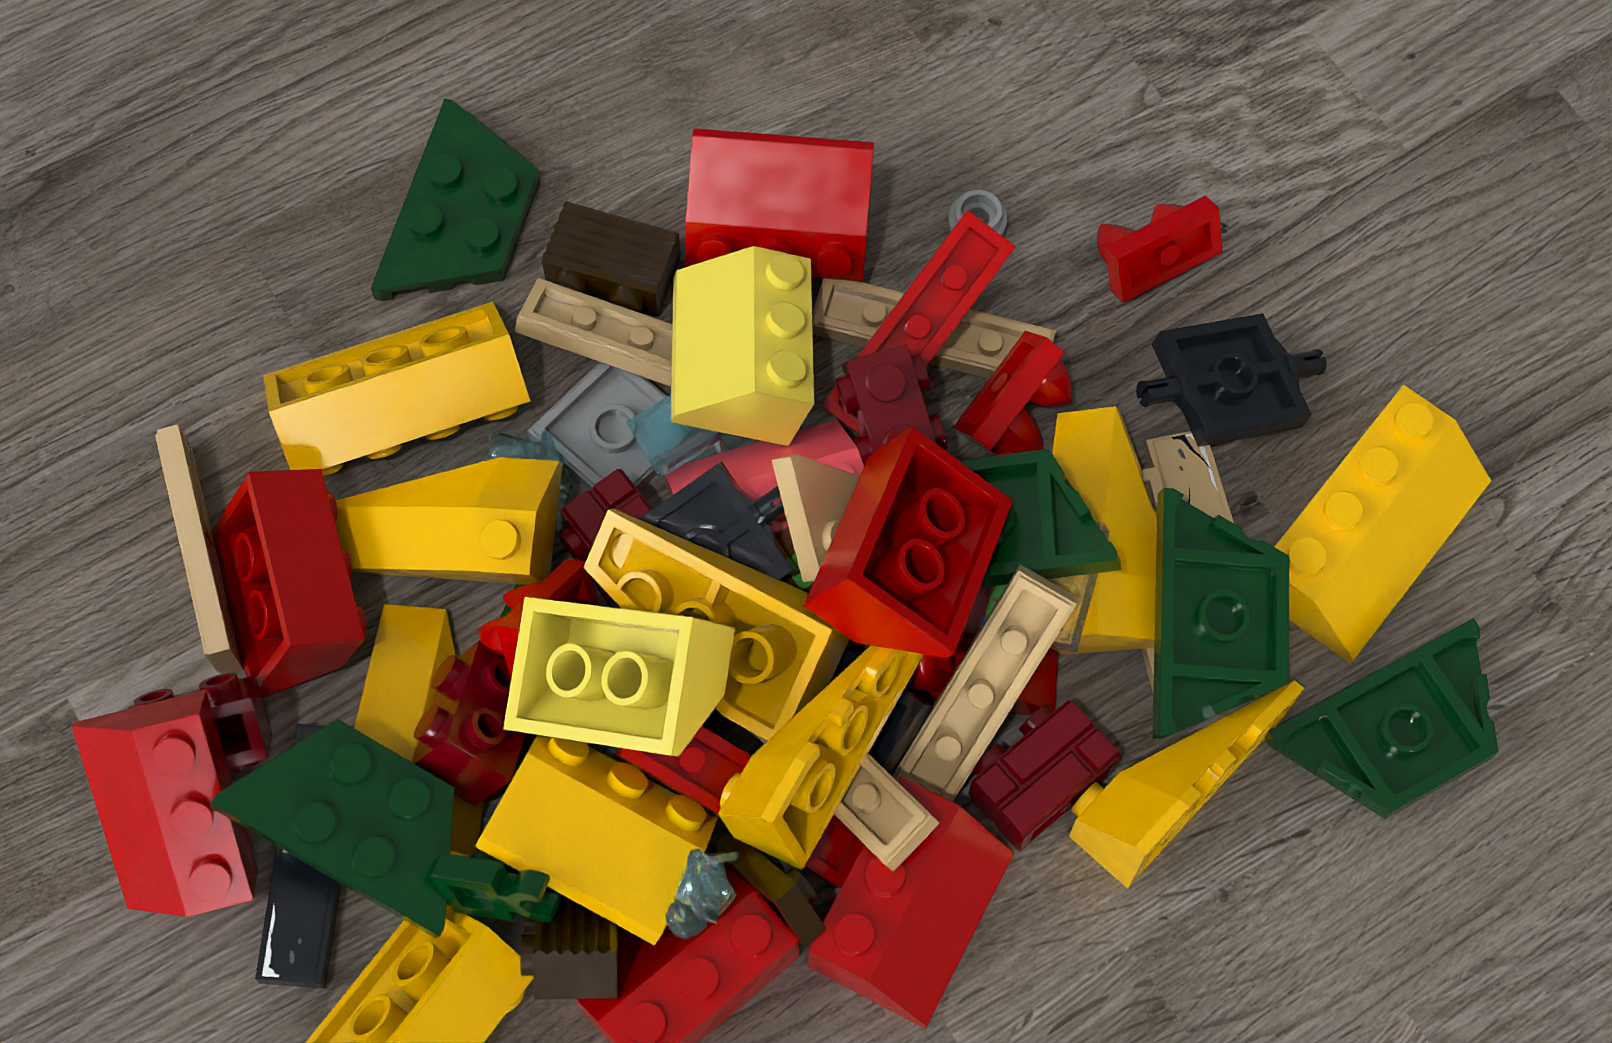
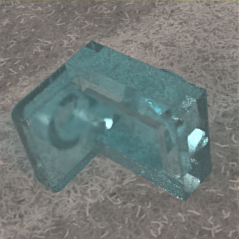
(669, 443)

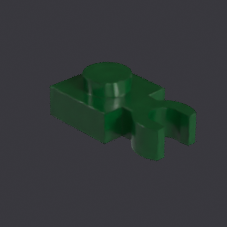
(485, 889)

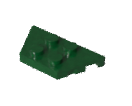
(459, 210)
(1047, 522)
(1215, 616)
(1399, 727)
(354, 817)

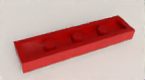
(936, 298)
(702, 775)

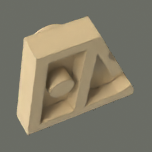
(813, 505)

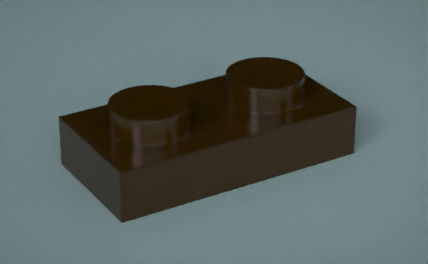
(785, 893)

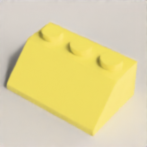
(743, 345)
(616, 675)

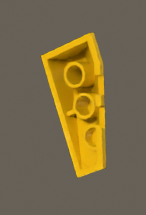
(1105, 472)
(459, 524)
(778, 647)
(399, 691)
(808, 765)
(1158, 796)

